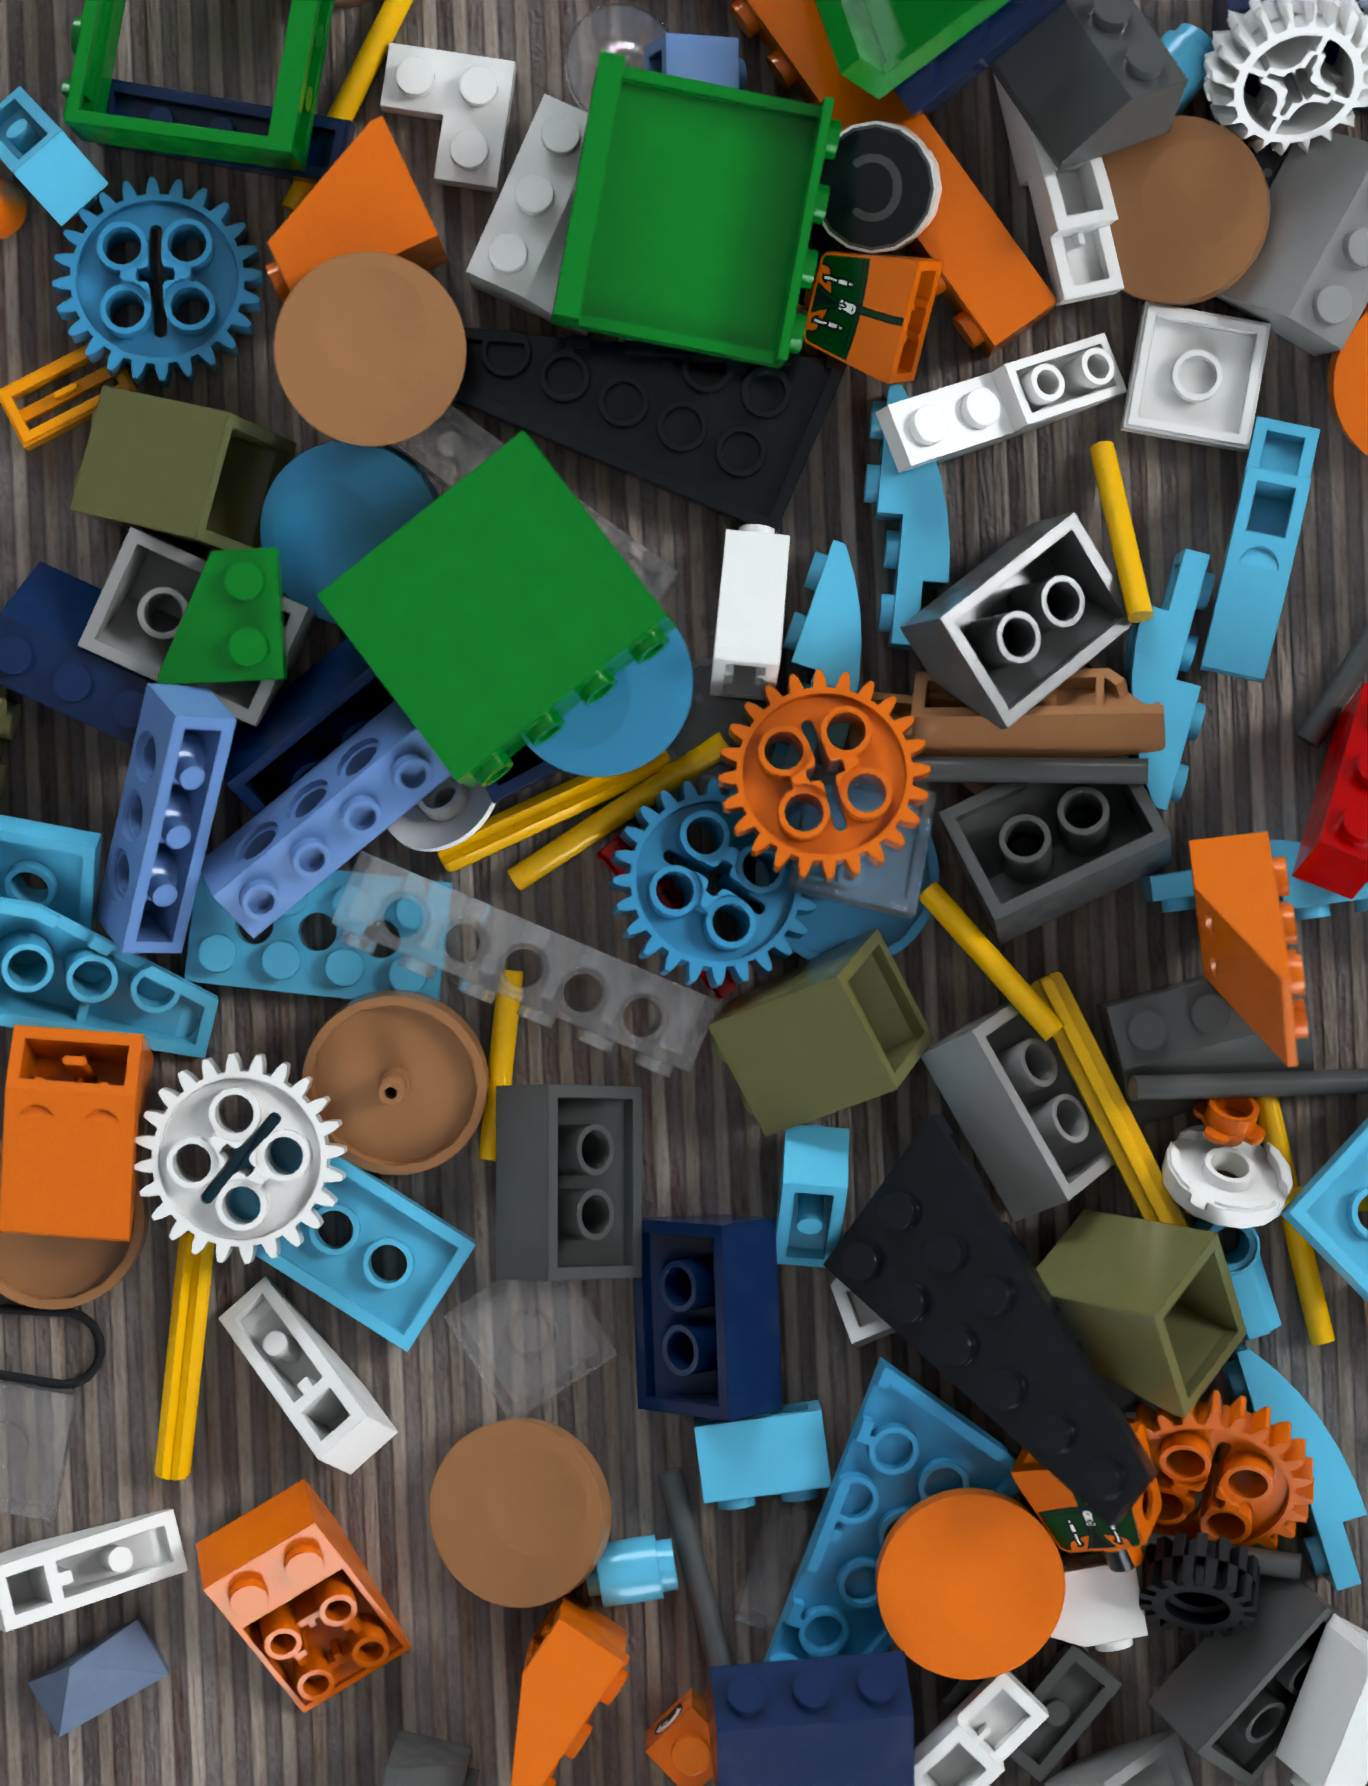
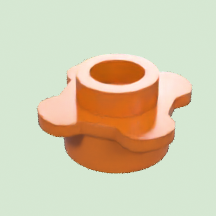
(1230, 1121)

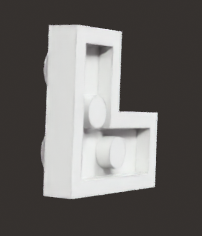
(470, 99)

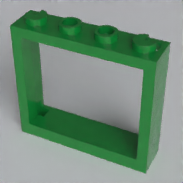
(294, 107)

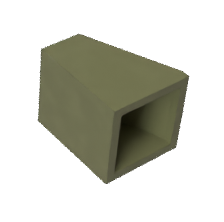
(178, 470)
(822, 1035)
(1146, 1304)

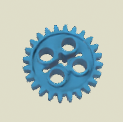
(103, 286)
(688, 933)

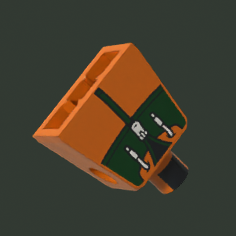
(871, 311)
(1076, 1525)

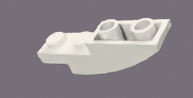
(1071, 213)
(1001, 403)
(979, 1735)

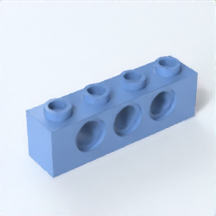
(165, 818)
(323, 820)

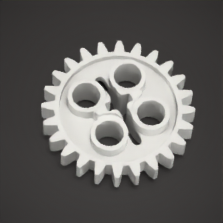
(198, 1119)

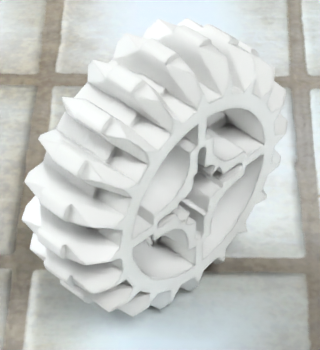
(1298, 89)

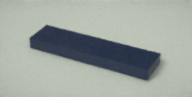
(327, 143)

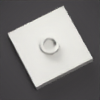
(1195, 377)

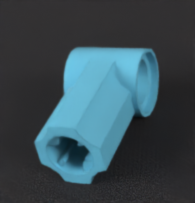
(1249, 1282)

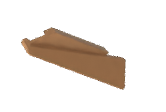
(1079, 719)

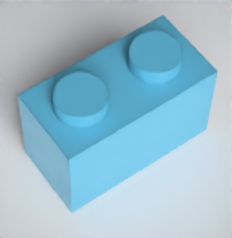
(763, 1456)

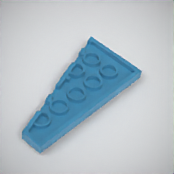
(896, 1456)

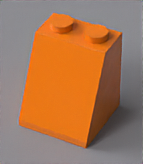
(356, 207)

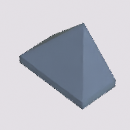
(99, 1676)

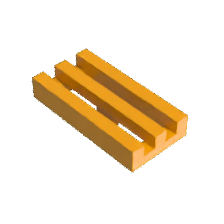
(68, 420)

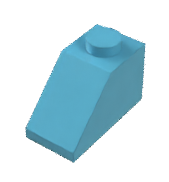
(46, 158)
(811, 1194)

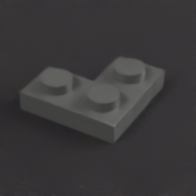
(1072, 1690)

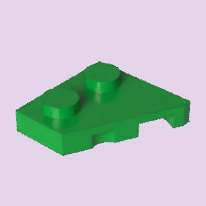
(232, 622)

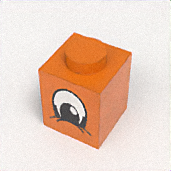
(682, 1741)

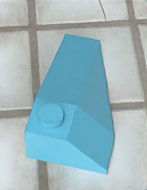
(80, 980)

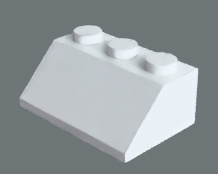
(528, 227)

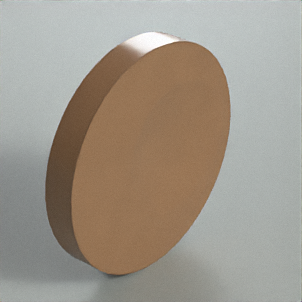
(1187, 212)
(369, 348)
(400, 1080)
(67, 1270)
(520, 1512)

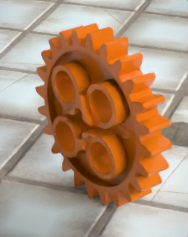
(767, 792)
(1246, 1496)

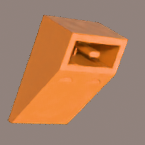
(1246, 936)
(73, 1132)
(300, 1596)
(566, 1672)

